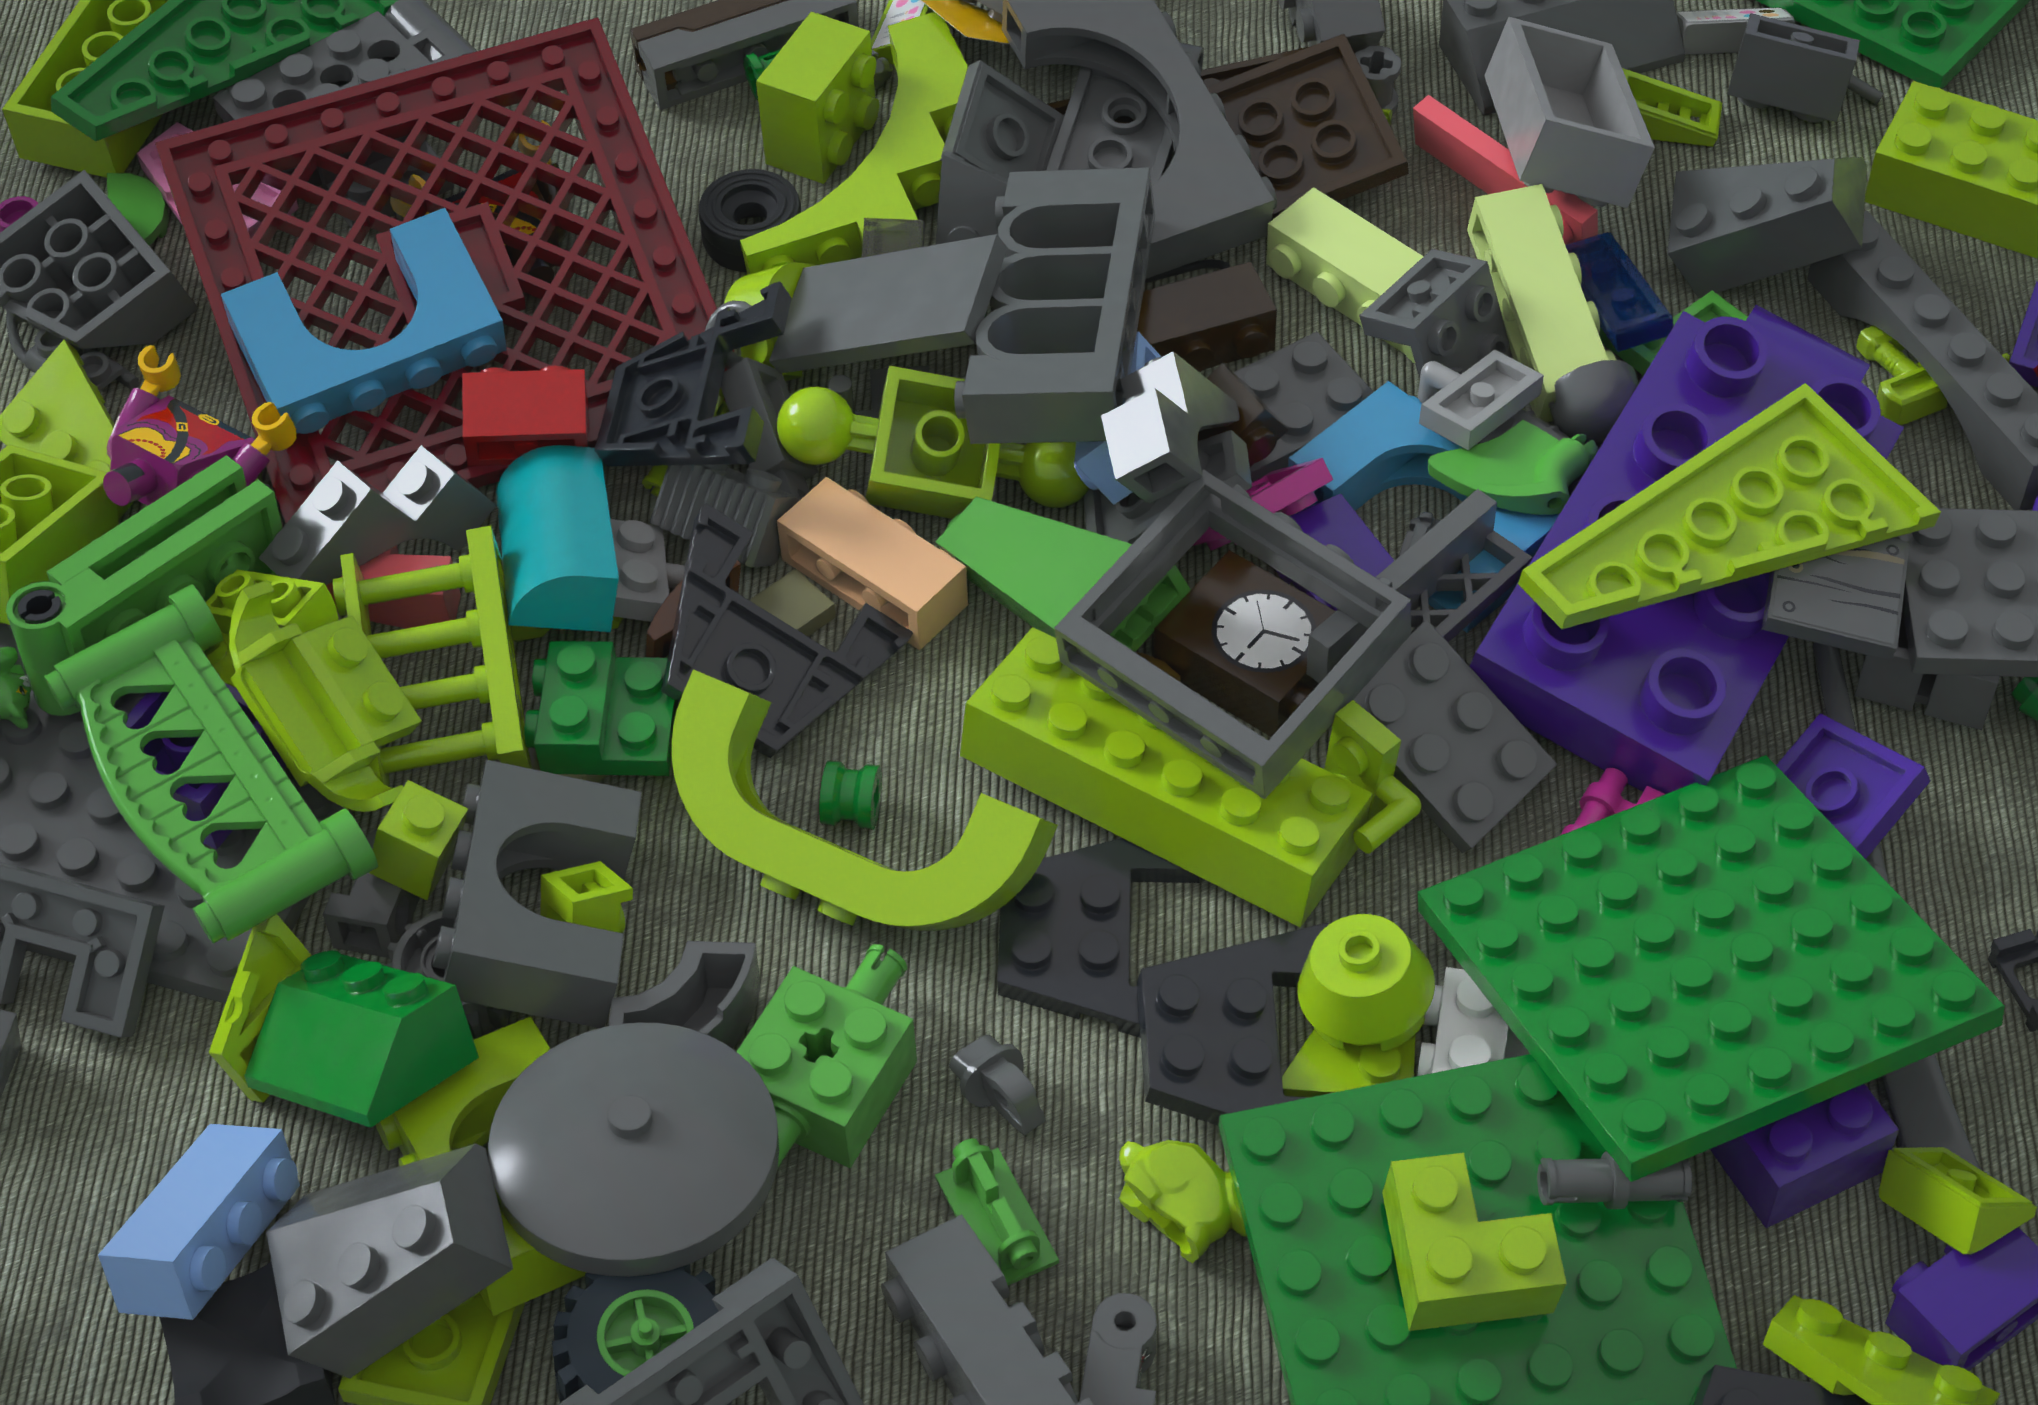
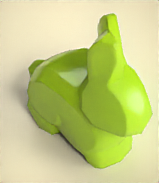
(1180, 1194)

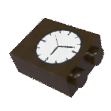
(1243, 642)

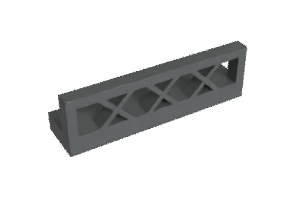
(1428, 568)

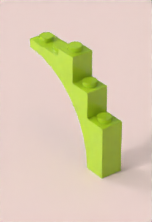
(900, 169)

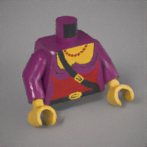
(169, 442)

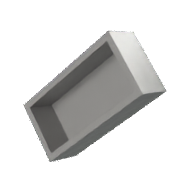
(1568, 113)

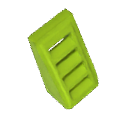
(1660, 103)

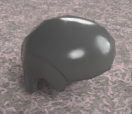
(1592, 398)

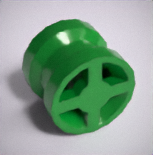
(850, 795)

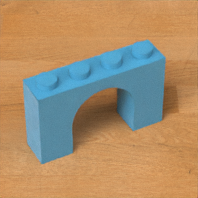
(318, 382)
(1385, 448)

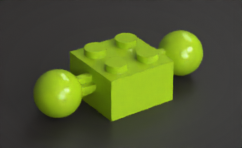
(922, 448)

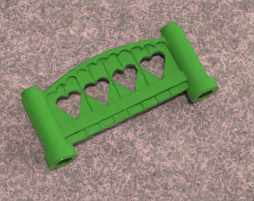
(291, 852)

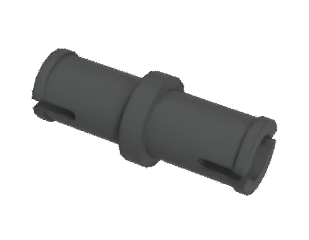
(1605, 1182)

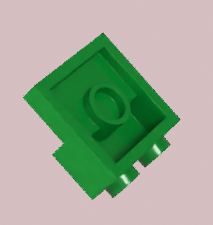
(600, 712)

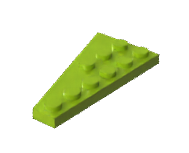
(1752, 503)

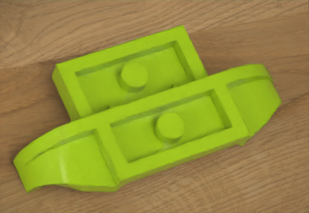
(319, 699)

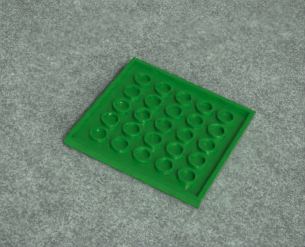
(1705, 965)
(1310, 1189)

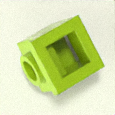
(586, 896)

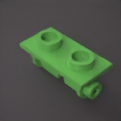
(996, 1210)

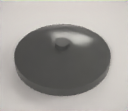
(634, 1149)

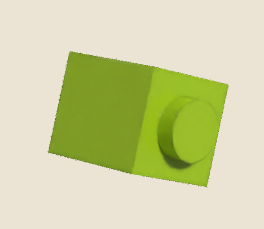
(417, 839)

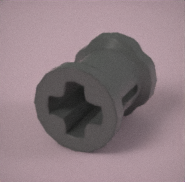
(1381, 69)

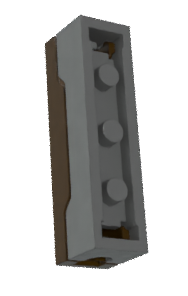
(706, 45)

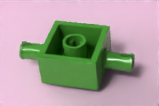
(833, 1056)

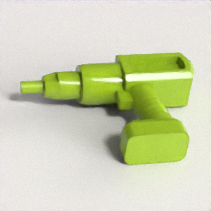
(1911, 390)

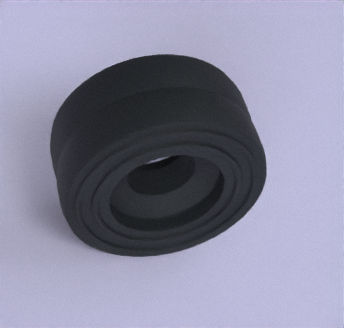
(742, 196)

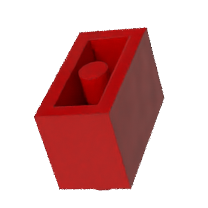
(522, 411)

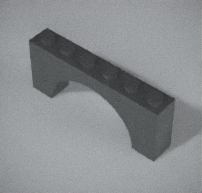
(1211, 189)

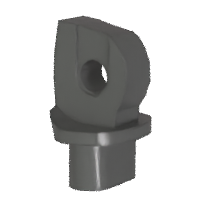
(995, 1077)

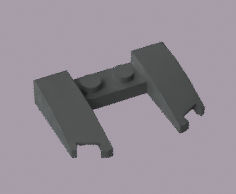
(759, 1335)

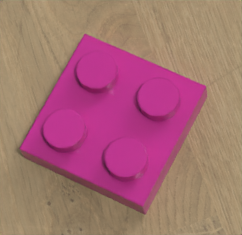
(1282, 491)

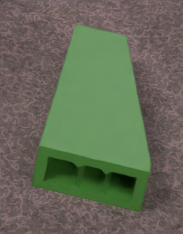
(1047, 567)

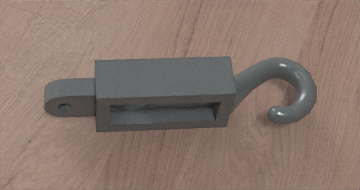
(765, 389)

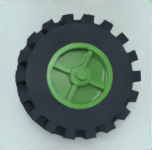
(624, 1324)

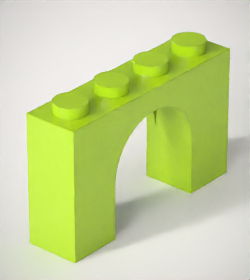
(461, 1115)

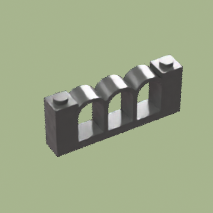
(1060, 306)

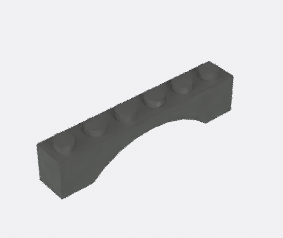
(1983, 389)

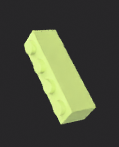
(1336, 255)
(1536, 286)

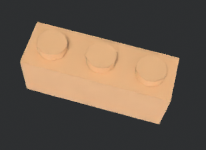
(872, 560)

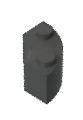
(707, 992)

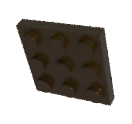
(1313, 124)

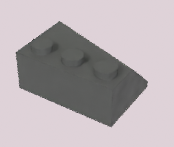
(1764, 219)
(87, 272)
(385, 1257)

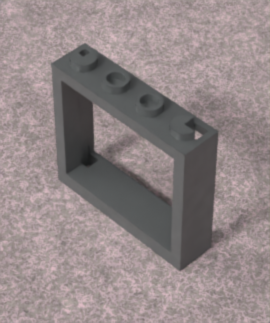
(1177, 710)

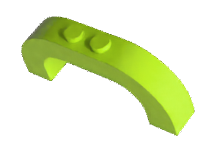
(714, 779)

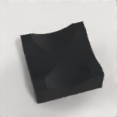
(239, 1351)

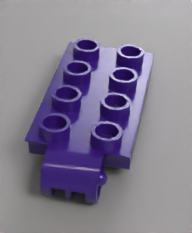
(1673, 678)

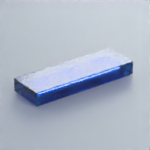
(1624, 300)

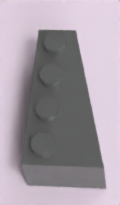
(964, 1325)

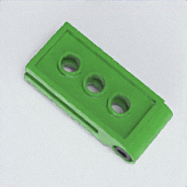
(128, 573)

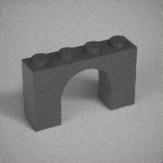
(502, 950)

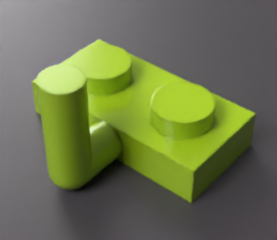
(1367, 756)

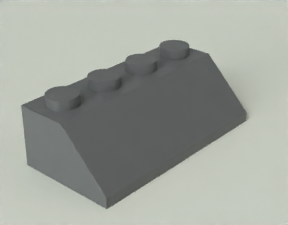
(1641, 32)

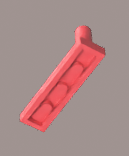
(1489, 163)

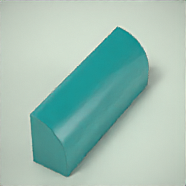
(557, 540)

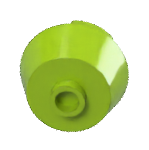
(1365, 983)

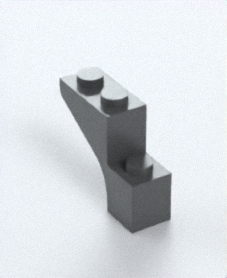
(1158, 426)
(356, 518)

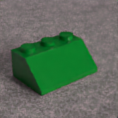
(359, 1038)

